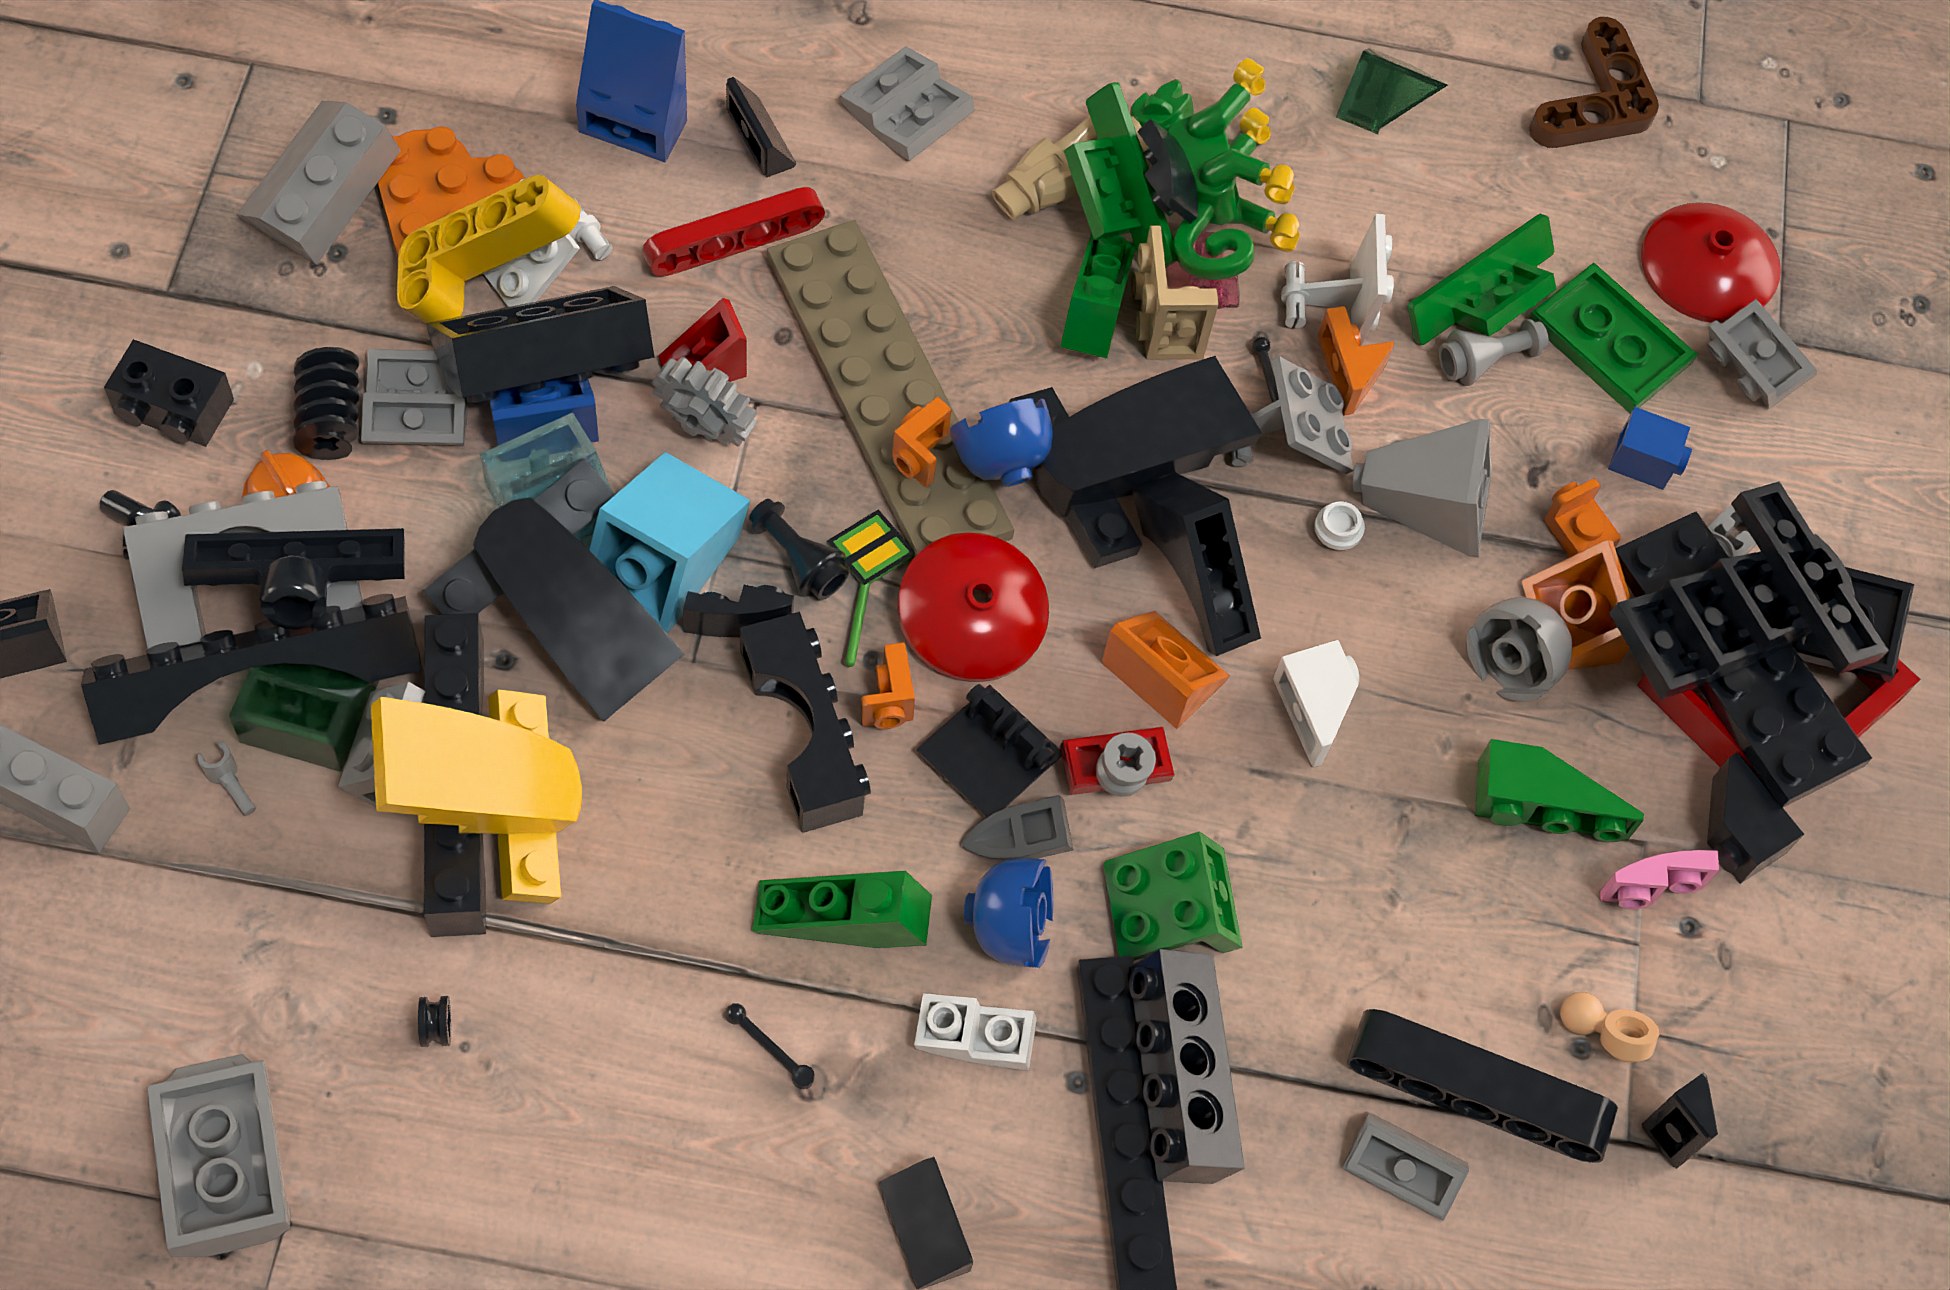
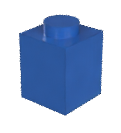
(1651, 448)

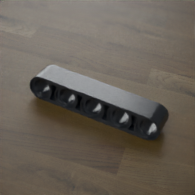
(1482, 1085)

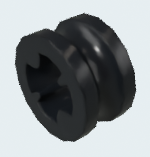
(434, 1021)

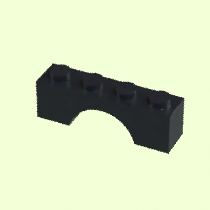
(784, 666)

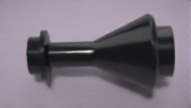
(815, 566)

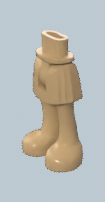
(1044, 175)

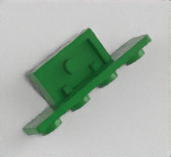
(1112, 175)
(1489, 287)

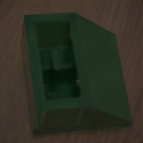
(301, 712)

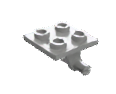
(1309, 413)

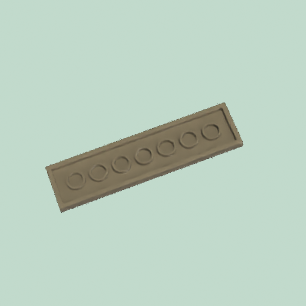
(879, 379)

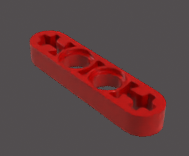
(733, 231)

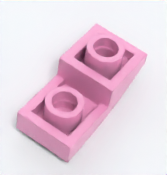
(1647, 879)

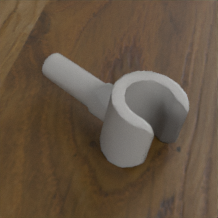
(224, 774)

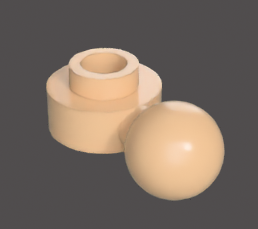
(1623, 1032)

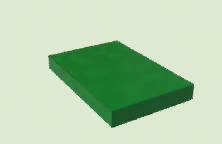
(1613, 338)

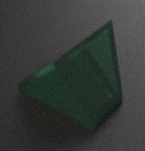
(1384, 90)

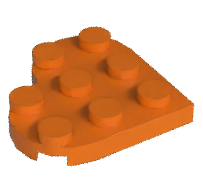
(437, 178)

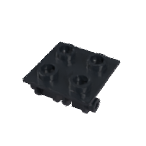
(989, 751)

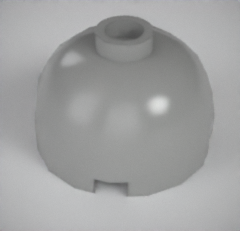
(1521, 647)

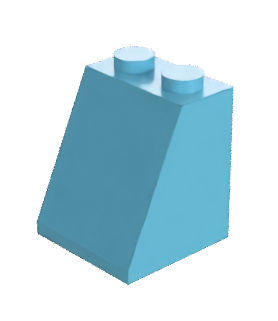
(667, 534)

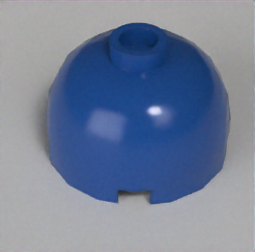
(1005, 441)
(1012, 911)

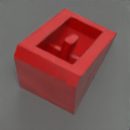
(714, 341)

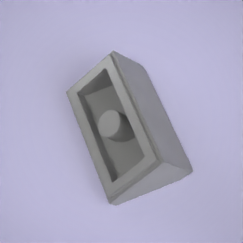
(1406, 1166)

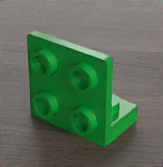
(1172, 897)

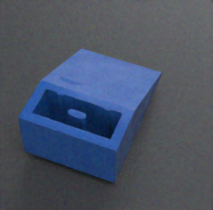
(632, 81)

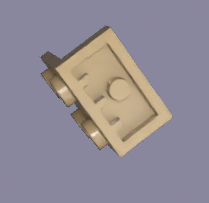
(1170, 320)

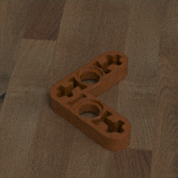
(1610, 102)

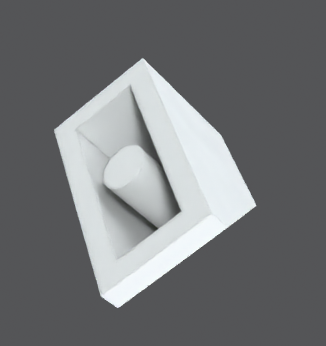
(1316, 694)

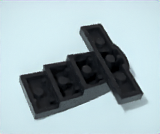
(1131, 440)
(562, 591)
(1750, 605)

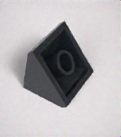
(29, 634)

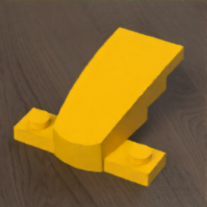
(485, 778)

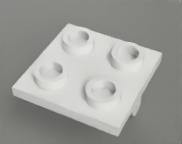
(530, 275)
(1362, 293)

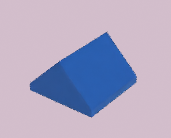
(522, 412)

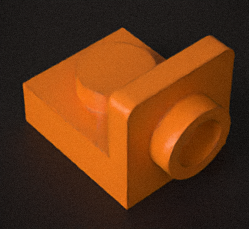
(1578, 519)
(895, 694)

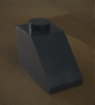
(1747, 821)

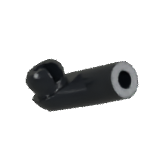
(126, 509)

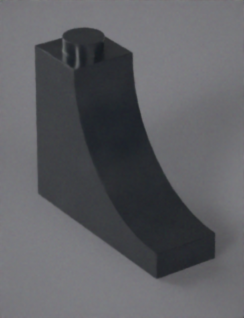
(1202, 546)

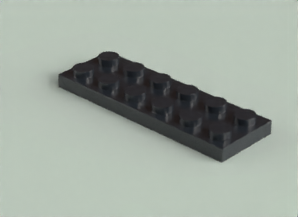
(1768, 707)

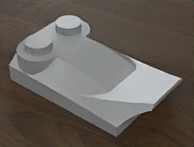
(217, 1158)

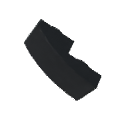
(1170, 173)
(720, 617)

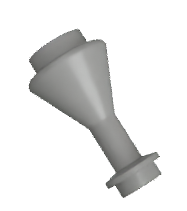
(1470, 354)

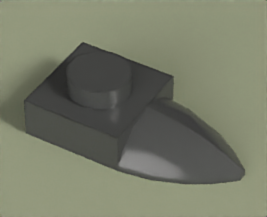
(1023, 831)

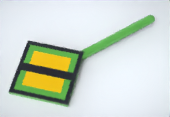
(871, 552)

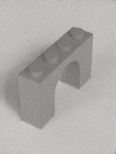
(157, 549)

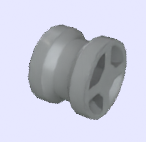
(1118, 775)

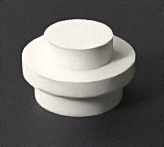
(1339, 526)

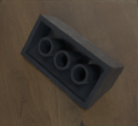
(542, 342)

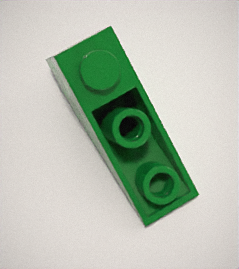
(1098, 295)
(1540, 789)
(846, 909)

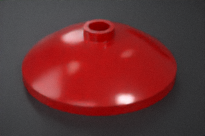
(1709, 261)
(956, 631)

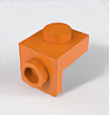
(916, 436)

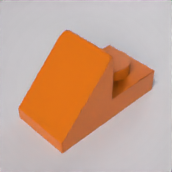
(1350, 365)

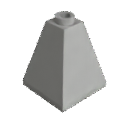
(1433, 483)

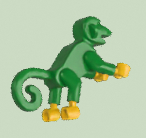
(1215, 172)

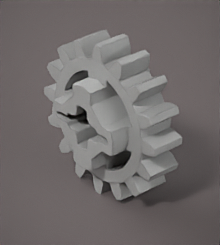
(704, 402)

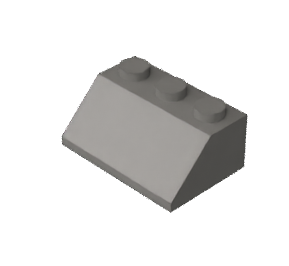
(321, 179)

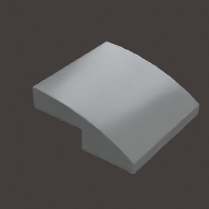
(907, 103)
(410, 401)

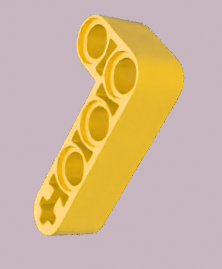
(476, 239)

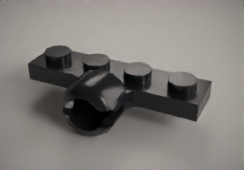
(293, 566)

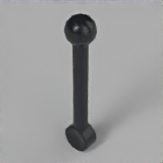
(1261, 347)
(801, 1075)

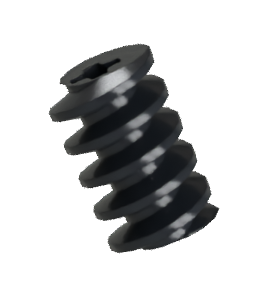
(326, 403)

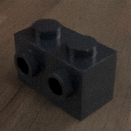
(169, 393)

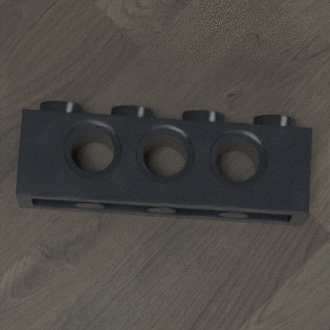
(1185, 1067)

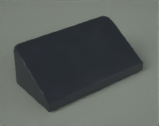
(757, 129)
(1683, 1122)
(926, 1224)

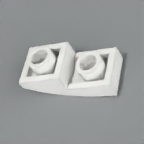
(975, 1033)

